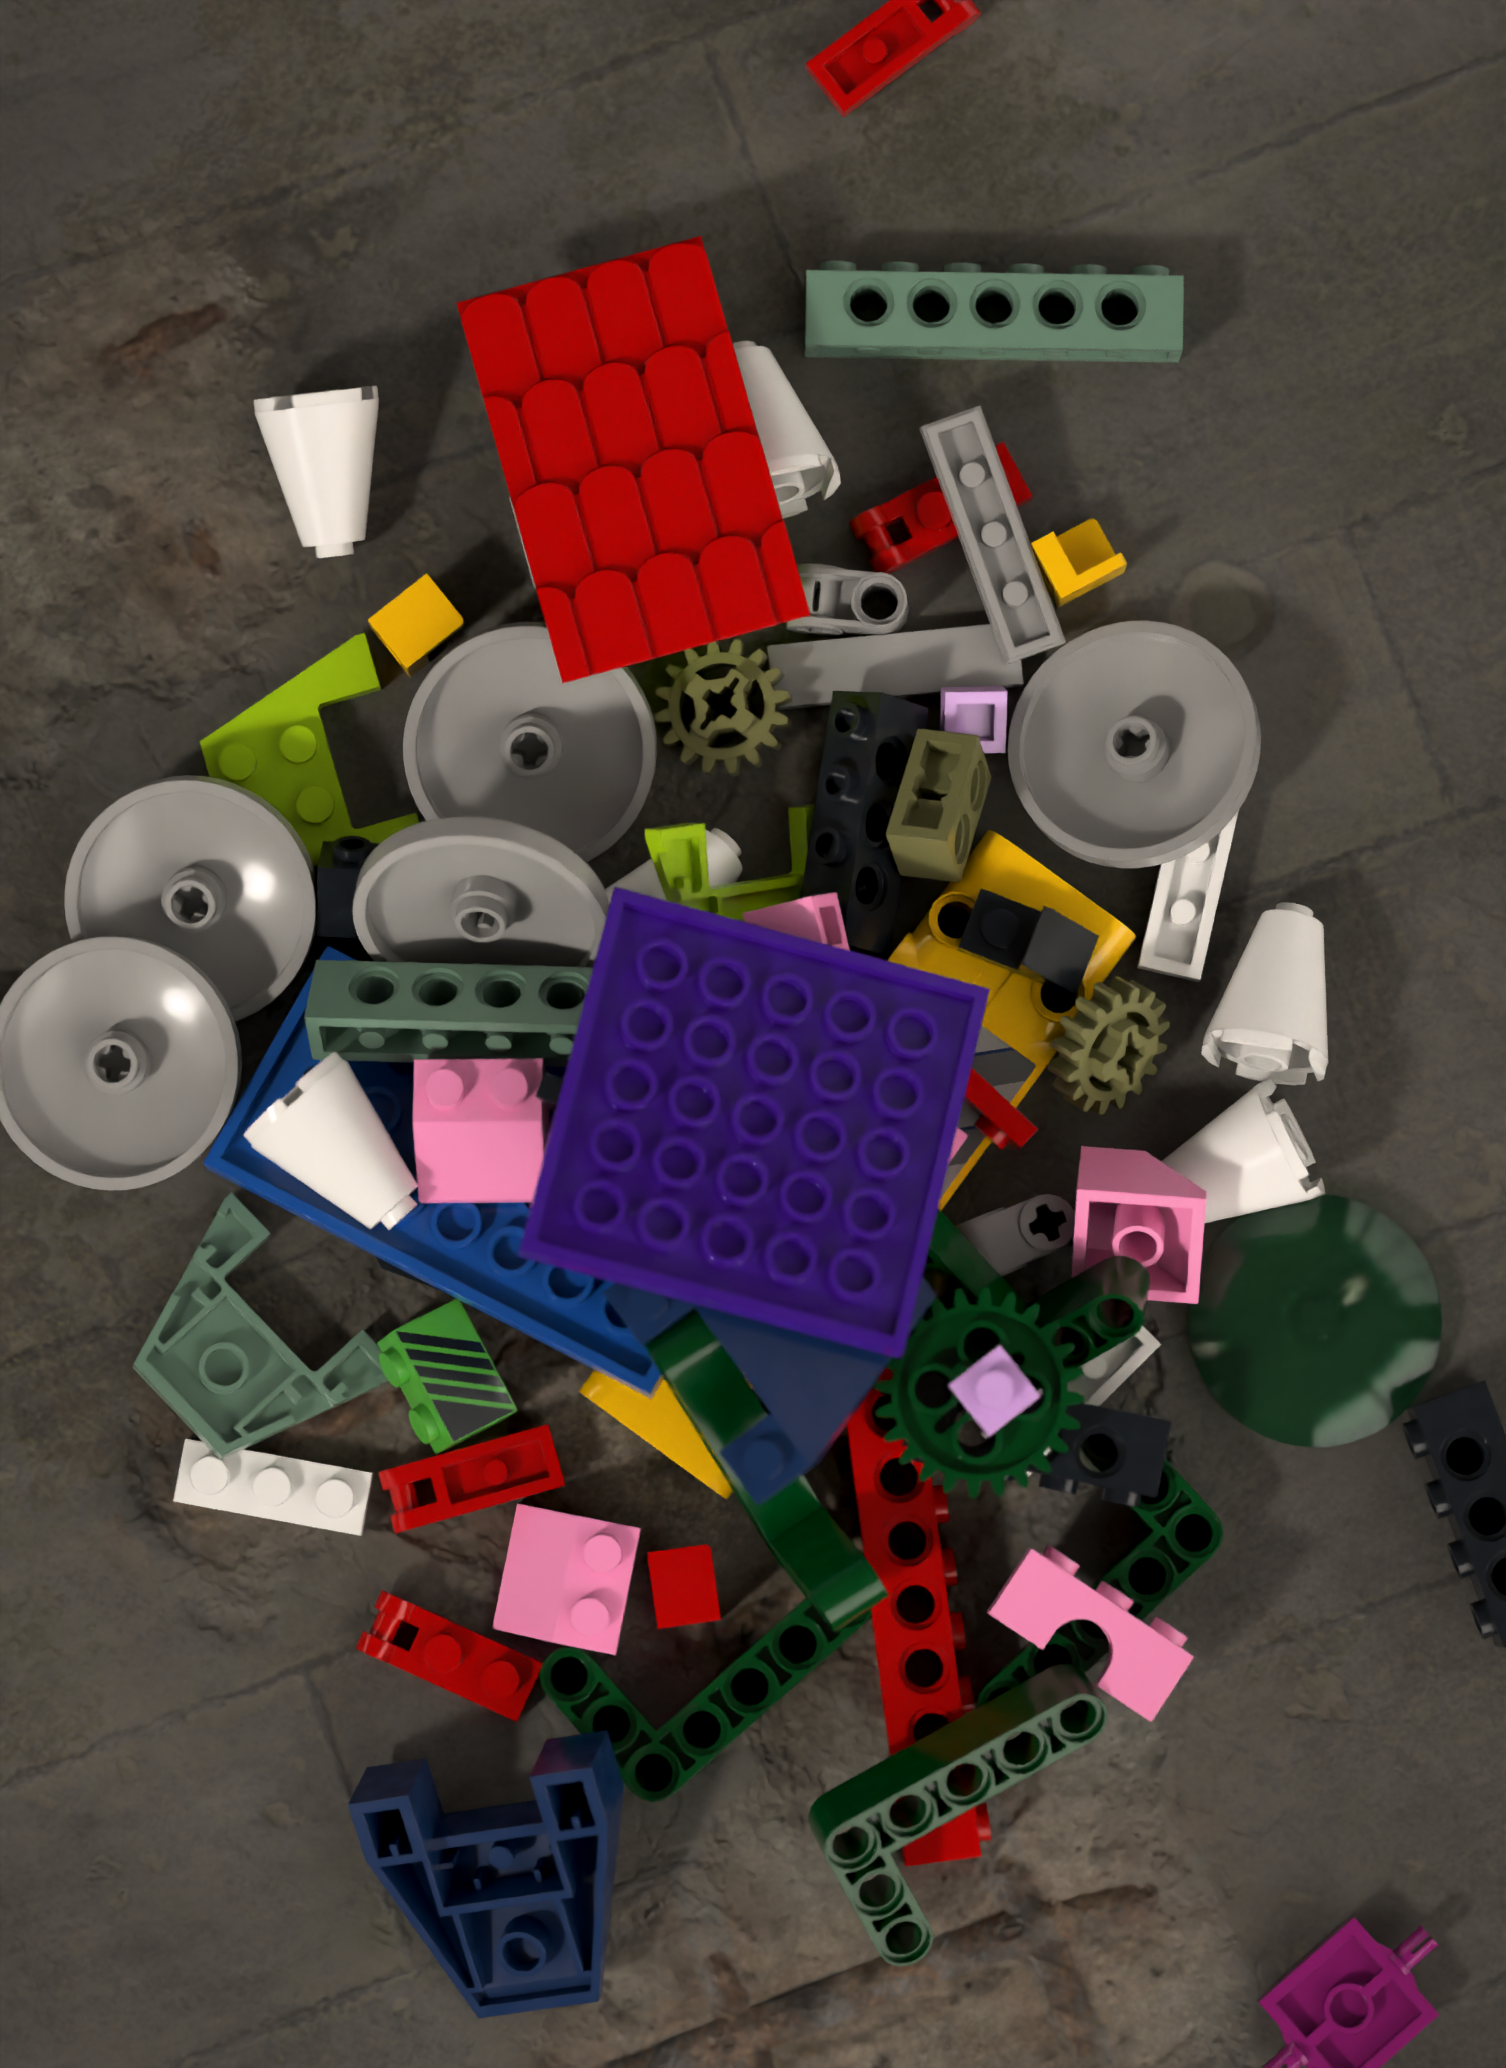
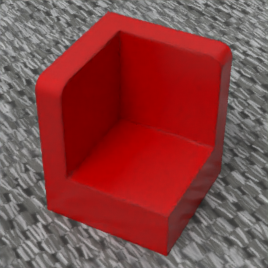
(684, 1586)

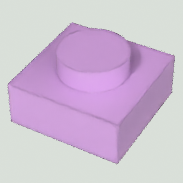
(976, 712)
(994, 1391)

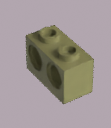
(938, 805)

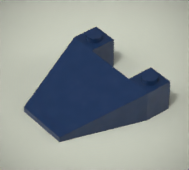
(800, 1377)
(508, 1891)

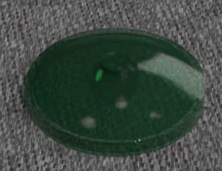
(1315, 1322)

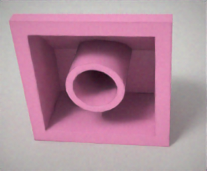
(478, 1129)
(1143, 1212)
(567, 1579)

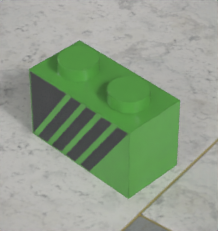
(445, 1377)

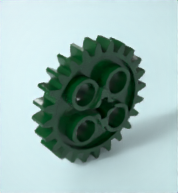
(939, 1348)

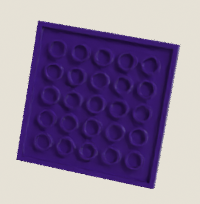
(755, 1123)

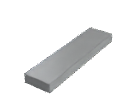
(992, 535)
(892, 664)

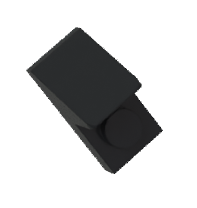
(1028, 941)

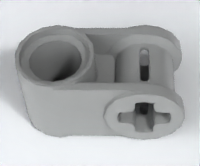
(842, 602)
(1006, 1234)

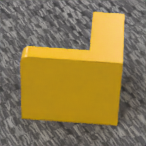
(1076, 561)
(416, 624)

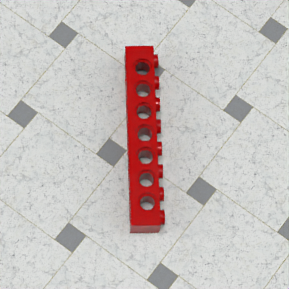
(897, 1638)

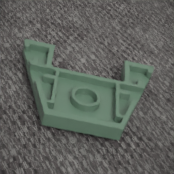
(227, 1365)

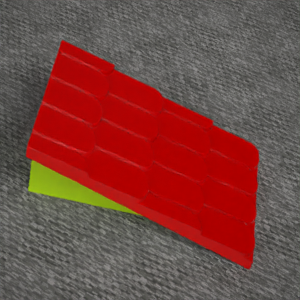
(632, 459)

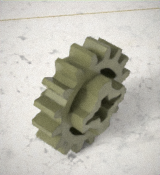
(707, 732)
(1108, 1045)

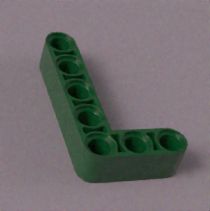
(1092, 1308)
(793, 1522)
(1157, 1544)
(714, 1698)
(941, 1795)

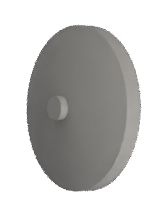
(1134, 744)
(516, 745)
(203, 875)
(478, 896)
(116, 1062)

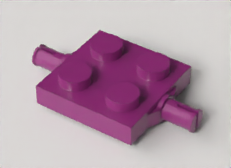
(1349, 2001)

